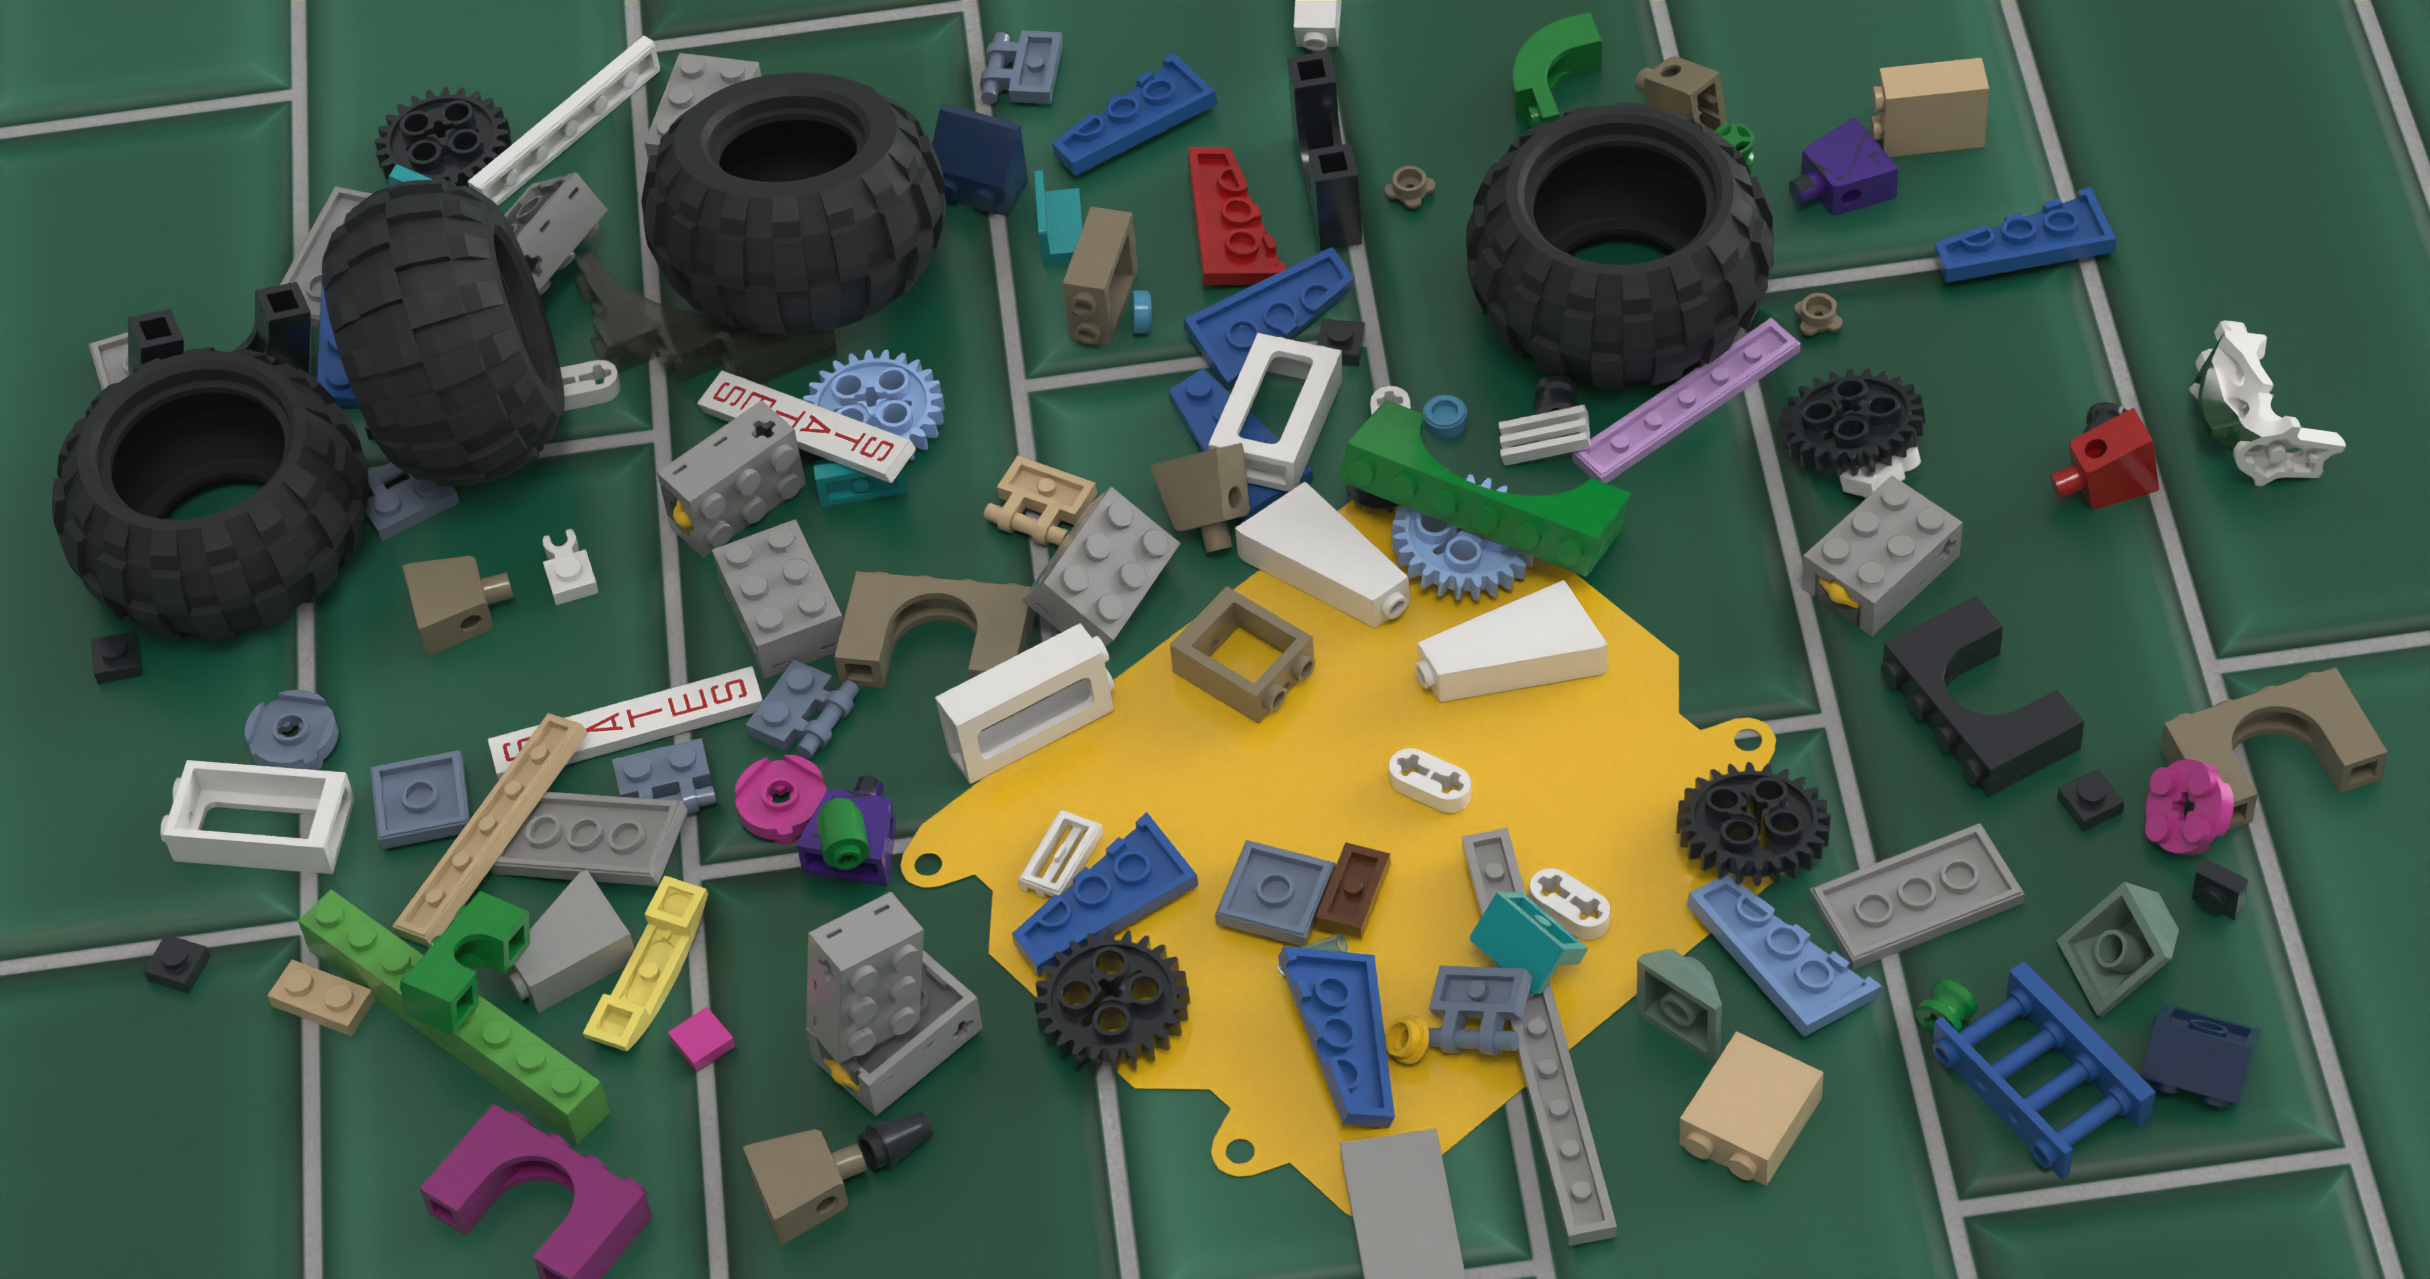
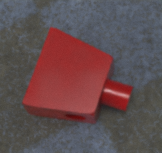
(2110, 463)

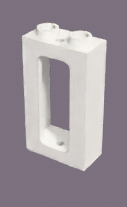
(1284, 462)
(1017, 685)
(262, 789)

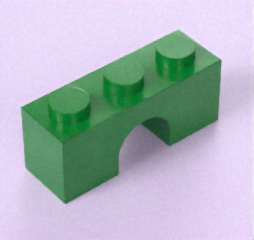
(441, 985)

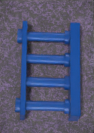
(2059, 1030)

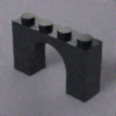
(1325, 162)
(278, 330)
(1990, 748)

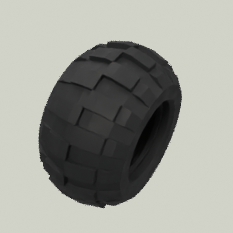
(1626, 177)
(793, 203)
(442, 333)
(199, 425)

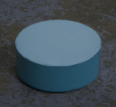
(1141, 311)
(1445, 416)

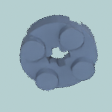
(307, 748)

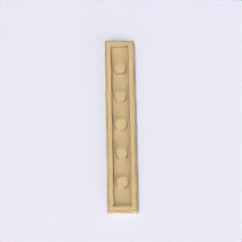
(490, 829)

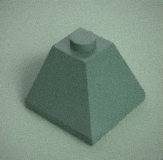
(2119, 945)
(1680, 1000)

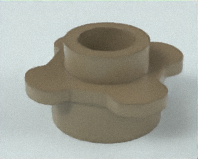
(1410, 186)
(1818, 314)

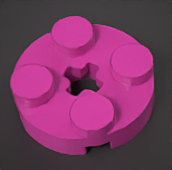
(2166, 803)
(784, 820)

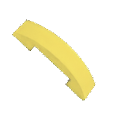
(653, 966)

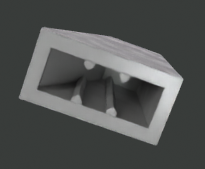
(571, 946)

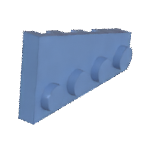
(1780, 957)

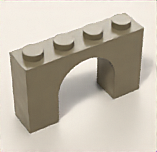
(890, 605)
(2311, 709)

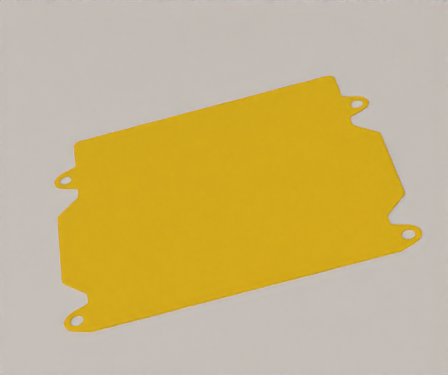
(1570, 767)

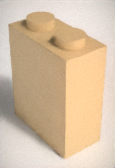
(1930, 107)
(1750, 1109)

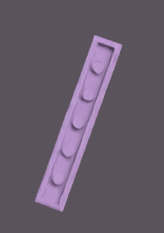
(1686, 402)

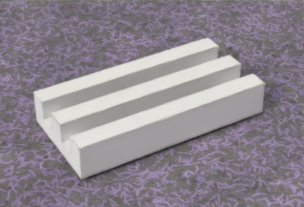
(1544, 429)
(1076, 863)

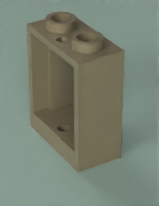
(1100, 276)
(1214, 626)

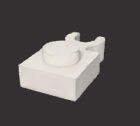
(1867, 482)
(568, 570)

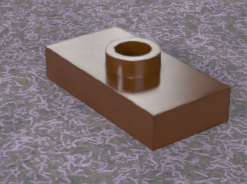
(1353, 890)

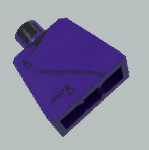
(1845, 171)
(880, 832)

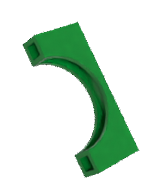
(1560, 528)

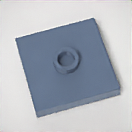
(420, 799)
(1275, 893)

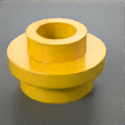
(1407, 1039)

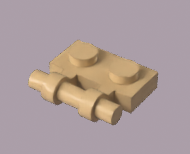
(1043, 490)

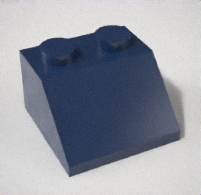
(980, 159)
(2200, 1055)

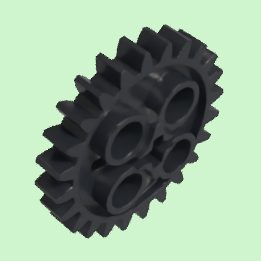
(444, 136)
(1852, 421)
(1725, 835)
(1112, 1001)

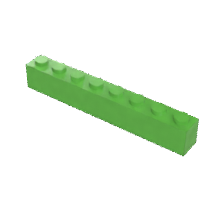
(485, 1042)

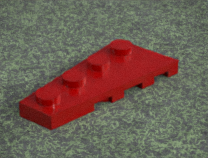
(1227, 223)

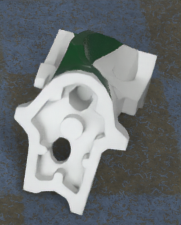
(2233, 382)

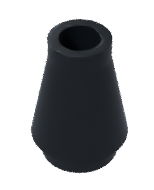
(891, 1140)

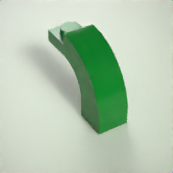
(1548, 58)

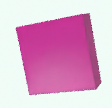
(701, 1039)

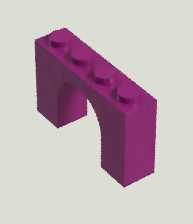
(509, 1151)

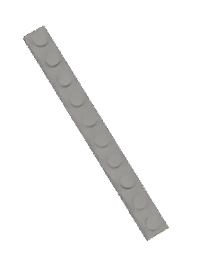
(1547, 1068)

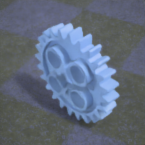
(883, 395)
(1453, 555)

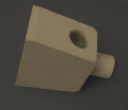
(1685, 89)
(1205, 492)
(452, 600)
(801, 1180)

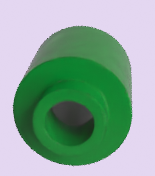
(842, 834)

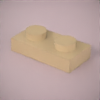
(321, 997)

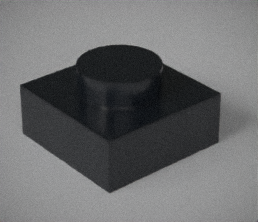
(1343, 336)
(116, 657)
(2090, 800)
(2219, 889)
(177, 963)

